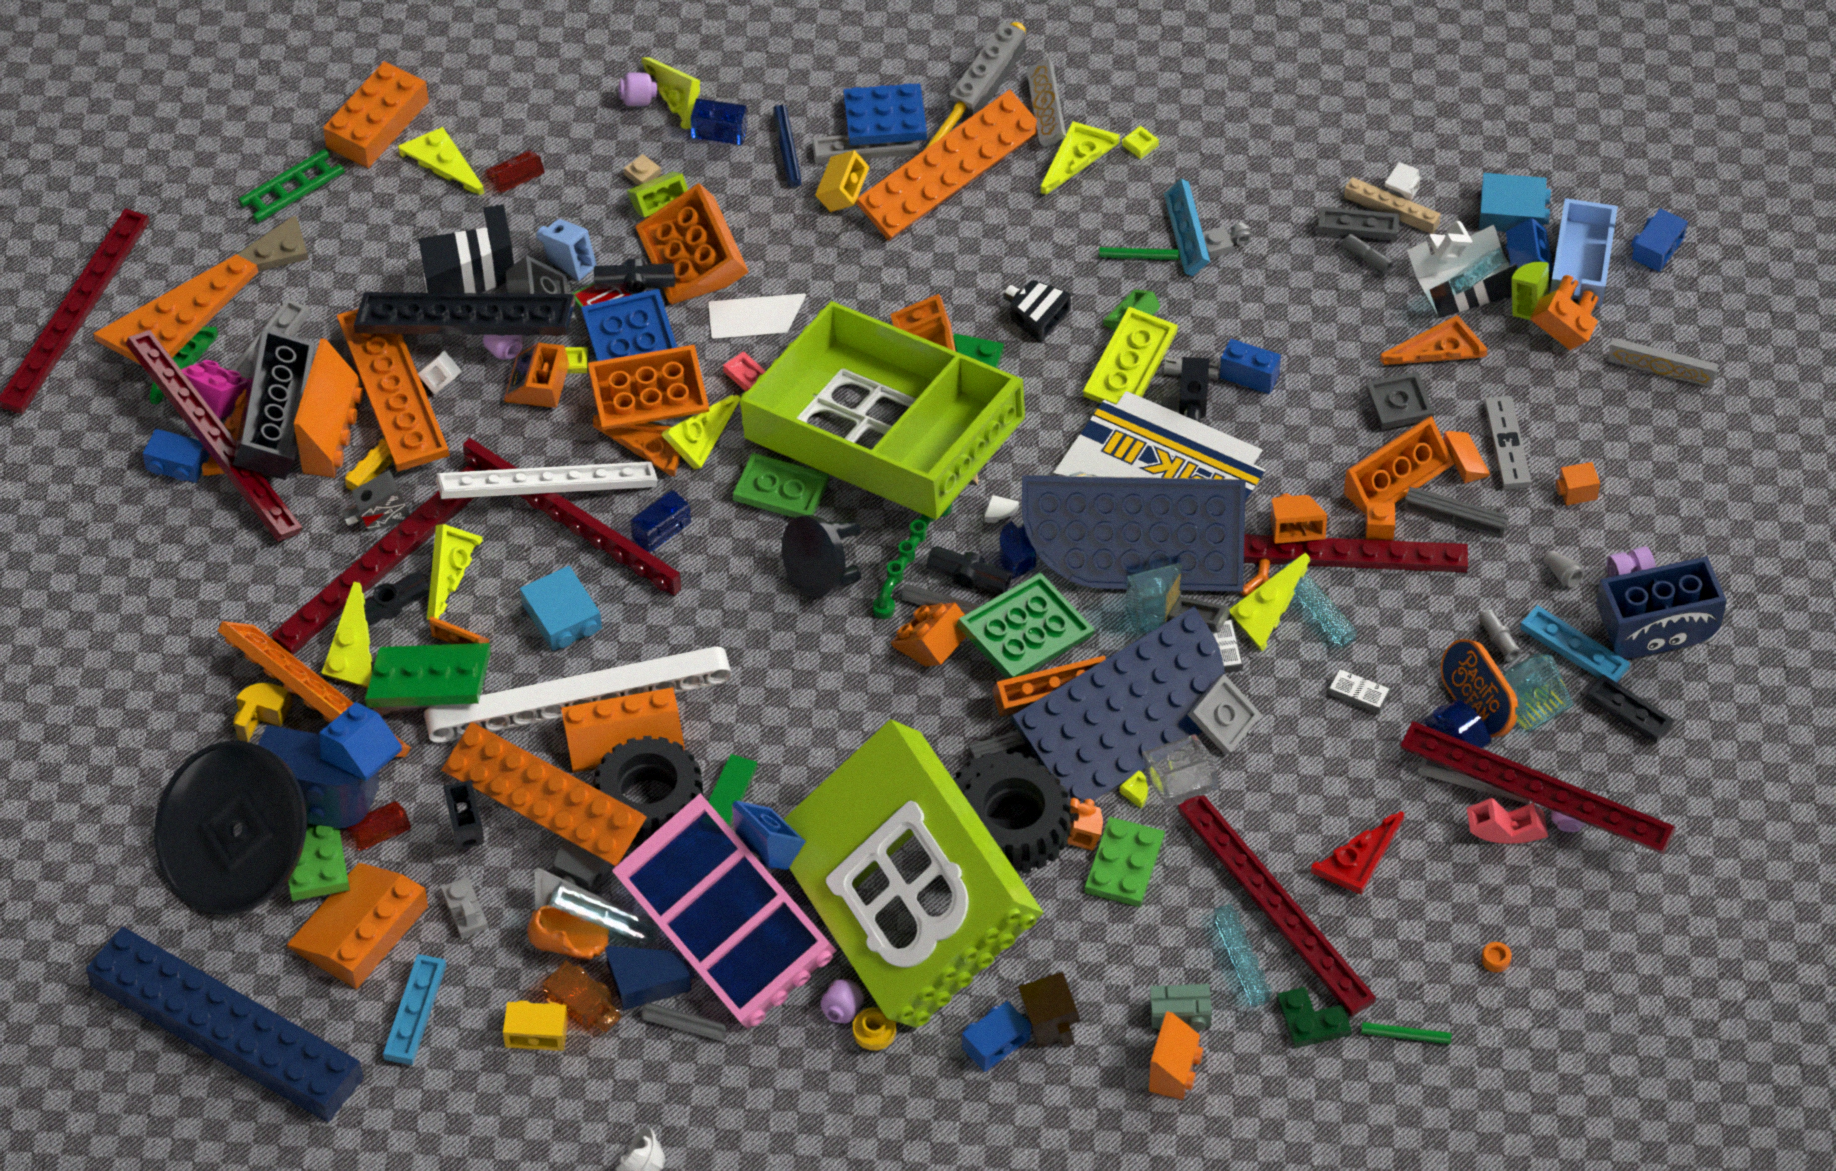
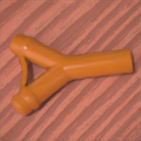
(1259, 579)

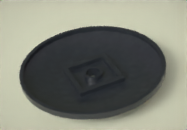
(197, 823)

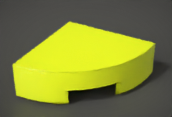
(1135, 789)

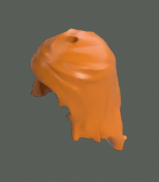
(566, 934)

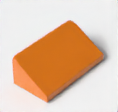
(1465, 456)
(453, 634)

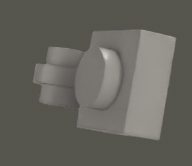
(1220, 242)

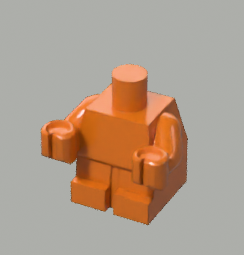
(1086, 825)

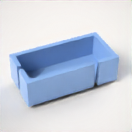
(1585, 246)

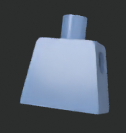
(568, 248)

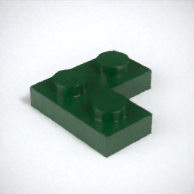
(1311, 1026)

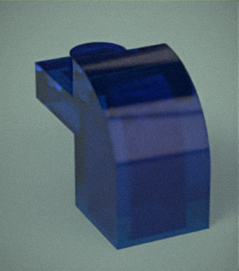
(1016, 550)
(1459, 722)

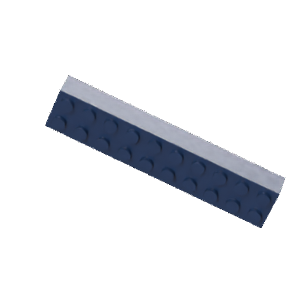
(225, 1024)

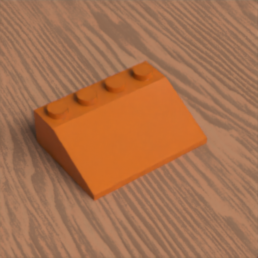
(697, 241)
(648, 387)
(326, 412)
(361, 924)

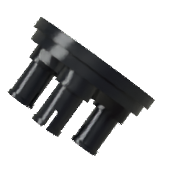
(816, 555)

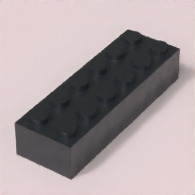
(271, 402)

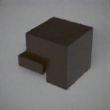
(1050, 1009)

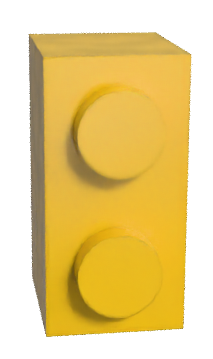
(842, 181)
(535, 1026)

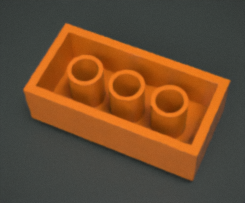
(376, 114)

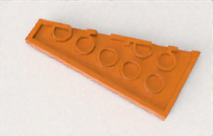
(182, 311)

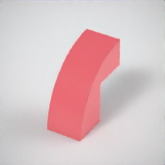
(1495, 824)

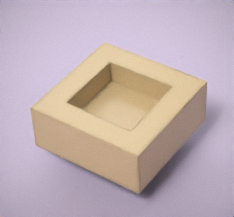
(642, 170)

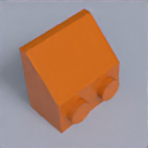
(1174, 1058)

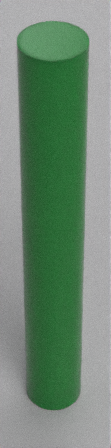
(1138, 253)
(1406, 1033)

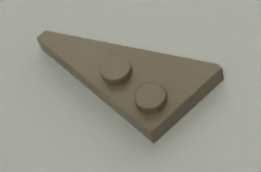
(278, 247)

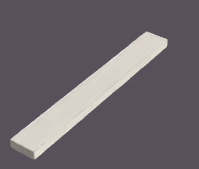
(546, 480)

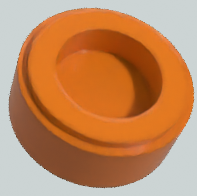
(1496, 957)

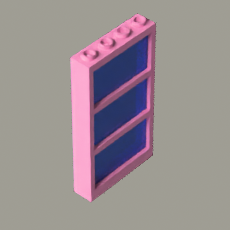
(724, 911)

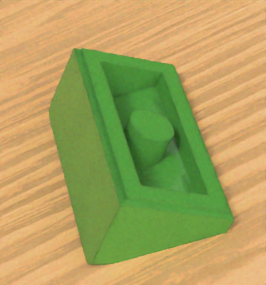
(1137, 299)

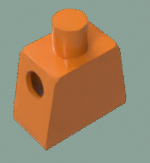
(1297, 519)

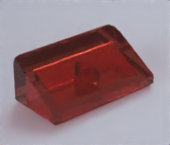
(515, 171)
(379, 825)

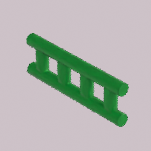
(286, 198)

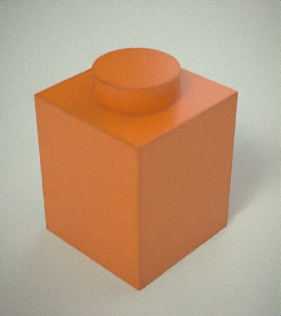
(1578, 483)
(1380, 521)

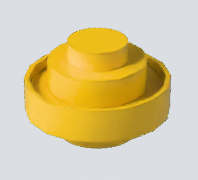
(873, 1029)

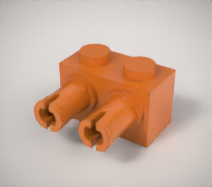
(1565, 319)

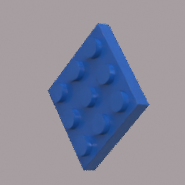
(885, 114)
(628, 326)

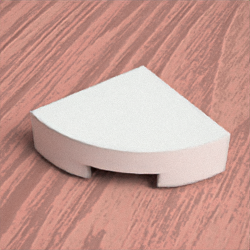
(1000, 508)

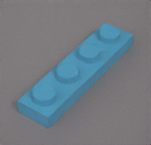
(1186, 227)
(1574, 645)
(414, 1009)

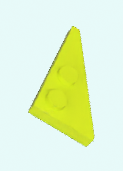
(675, 87)
(1077, 151)
(441, 155)
(699, 433)
(449, 562)
(1263, 607)
(349, 652)

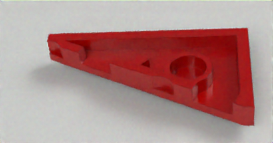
(1357, 861)

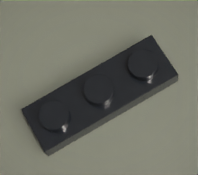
(1630, 709)

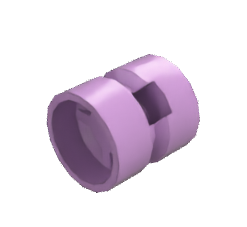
(1636, 560)

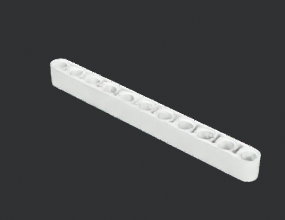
(545, 700)

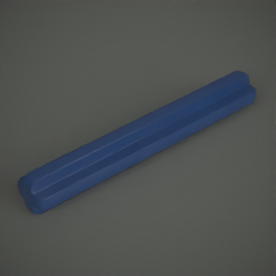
(787, 146)

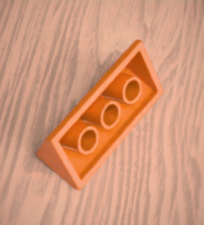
(1398, 465)

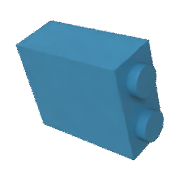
(1512, 200)
(561, 608)

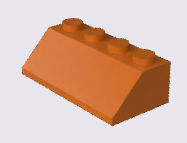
(600, 725)

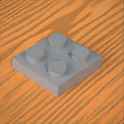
(1224, 714)

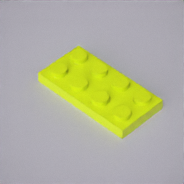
(1130, 357)

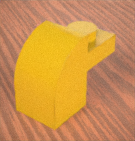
(260, 703)

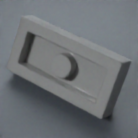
(464, 907)

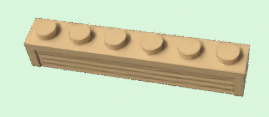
(1386, 202)

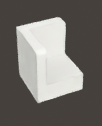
(1453, 245)
(439, 372)

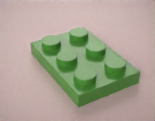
(780, 486)
(1124, 861)
(320, 866)

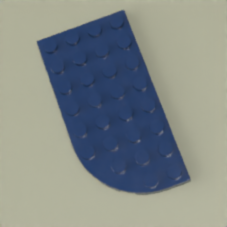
(1123, 526)
(1125, 705)

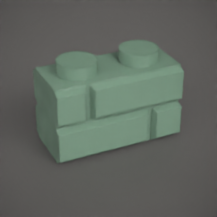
(1187, 1002)

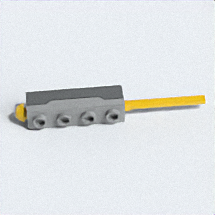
(985, 75)

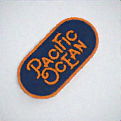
(1477, 681)

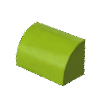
(657, 193)
(1528, 286)

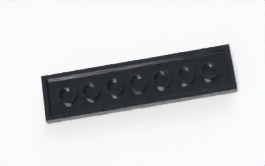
(464, 313)

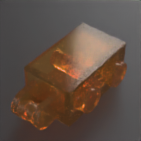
(583, 997)

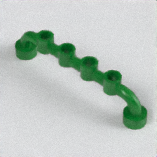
(884, 605)

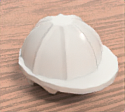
(643, 1153)

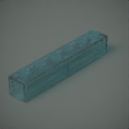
(1477, 271)
(1324, 611)
(603, 915)
(1242, 956)

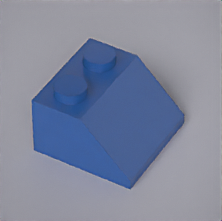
(358, 742)
(766, 834)

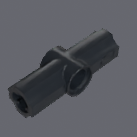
(634, 276)
(969, 570)
(397, 595)

